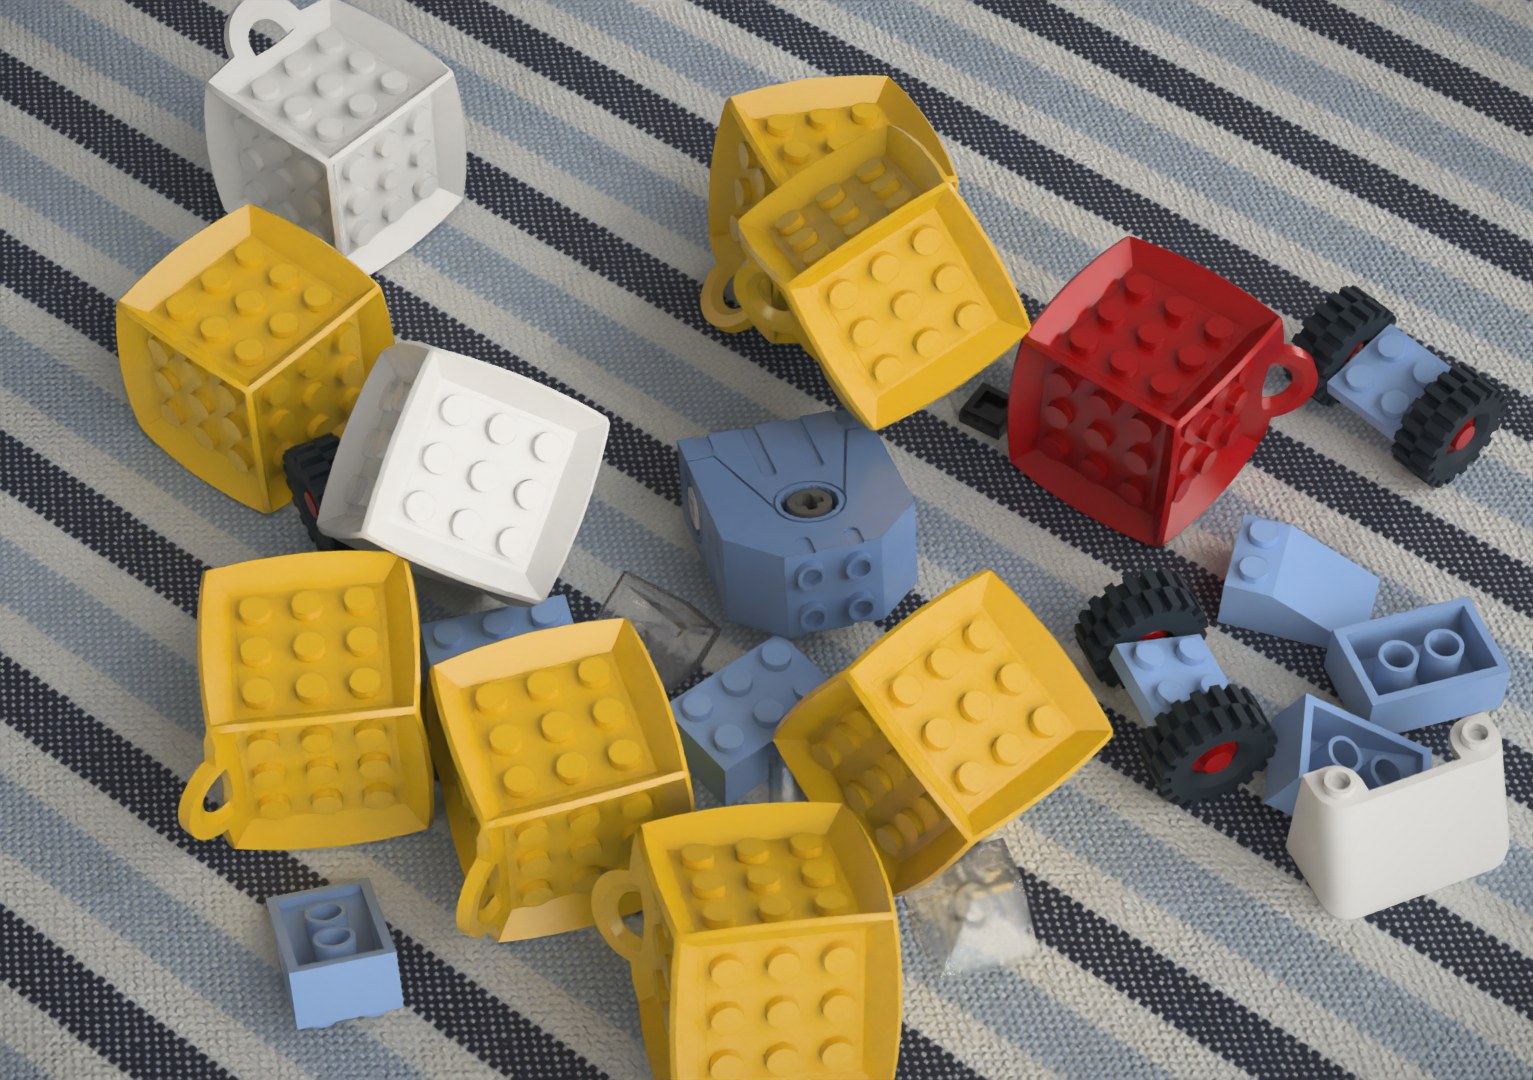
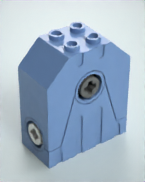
(800, 522)

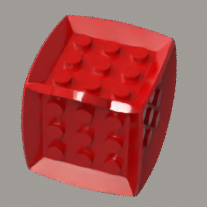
(1147, 389)

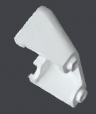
(1407, 836)

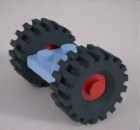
(1400, 388)
(1199, 727)

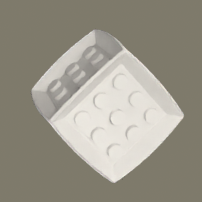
(337, 128)
(464, 472)

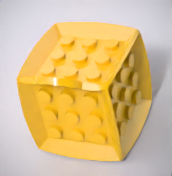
(770, 139)
(880, 276)
(248, 349)
(311, 703)
(945, 728)
(549, 769)
(760, 944)

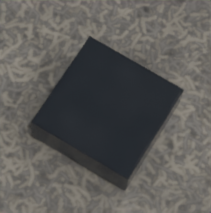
(986, 411)

